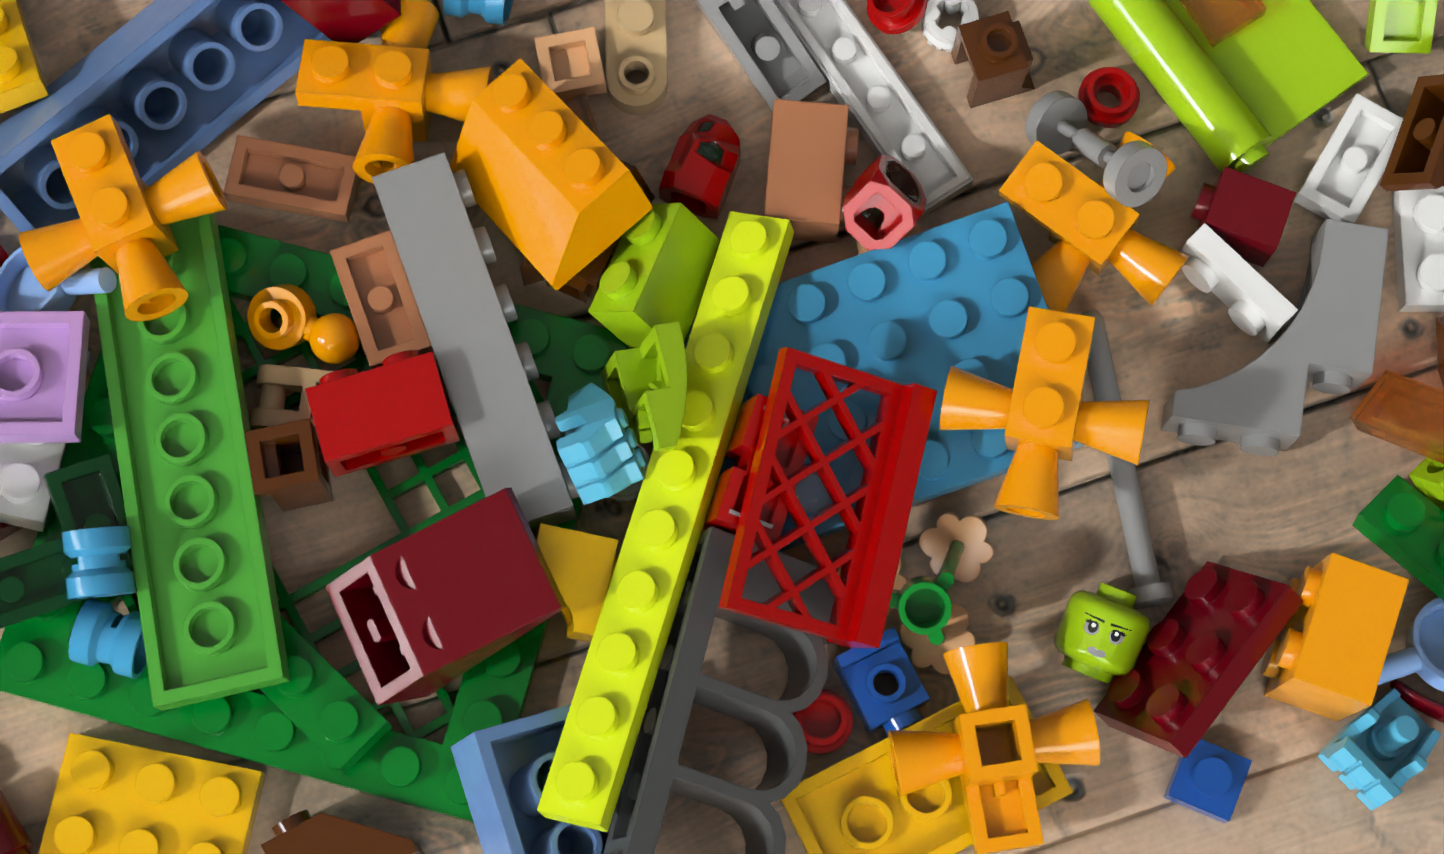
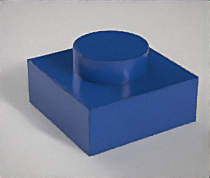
(1208, 781)

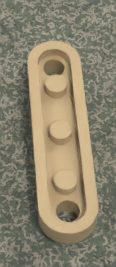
(636, 42)

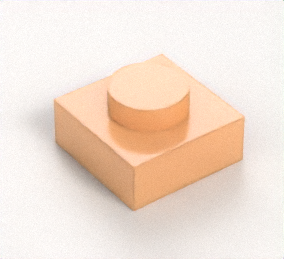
(571, 63)

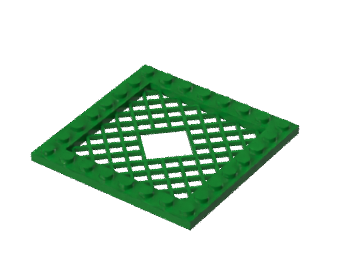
(248, 723)

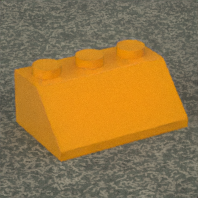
(545, 175)

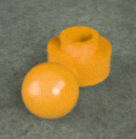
(330, 336)

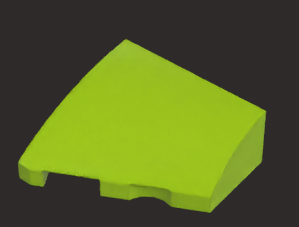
(651, 385)

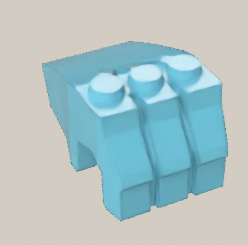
(598, 445)
(1380, 749)

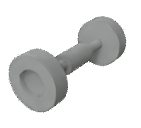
(1131, 172)

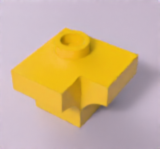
(582, 570)

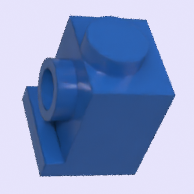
(859, 668)

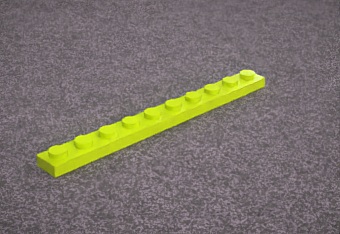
(665, 528)

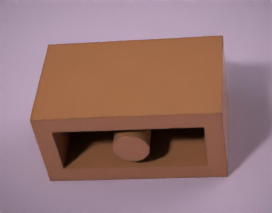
(807, 167)

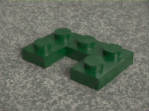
(36, 577)

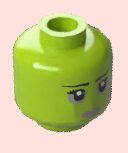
(1102, 632)

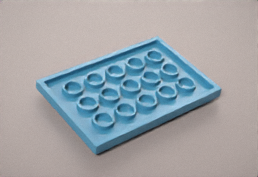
(908, 317)

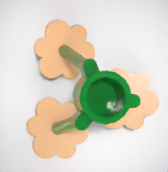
(924, 604)

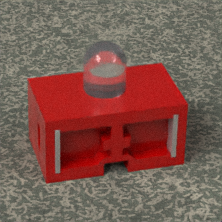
(732, 483)

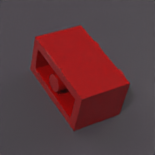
(381, 412)

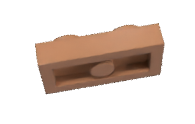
(292, 179)
(380, 298)

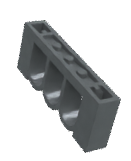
(680, 683)

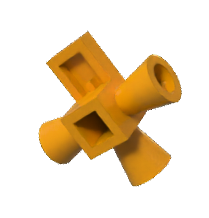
(389, 86)
(121, 219)
(1086, 229)
(1044, 412)
(994, 750)

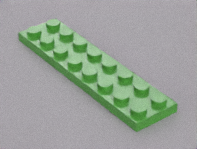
(189, 485)

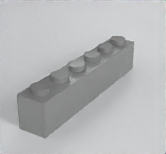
(472, 340)

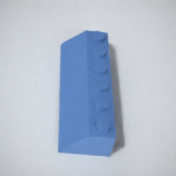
(170, 83)

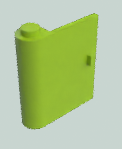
(1246, 87)

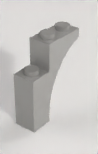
(1324, 344)

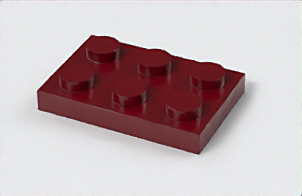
(1198, 657)

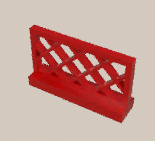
(875, 525)

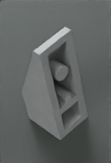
(764, 47)

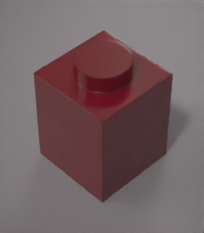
(1244, 213)

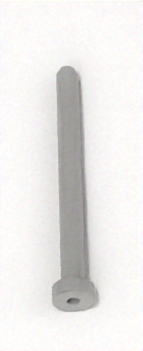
(1148, 587)

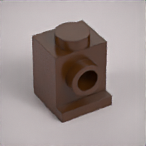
(289, 465)

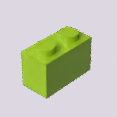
(656, 274)

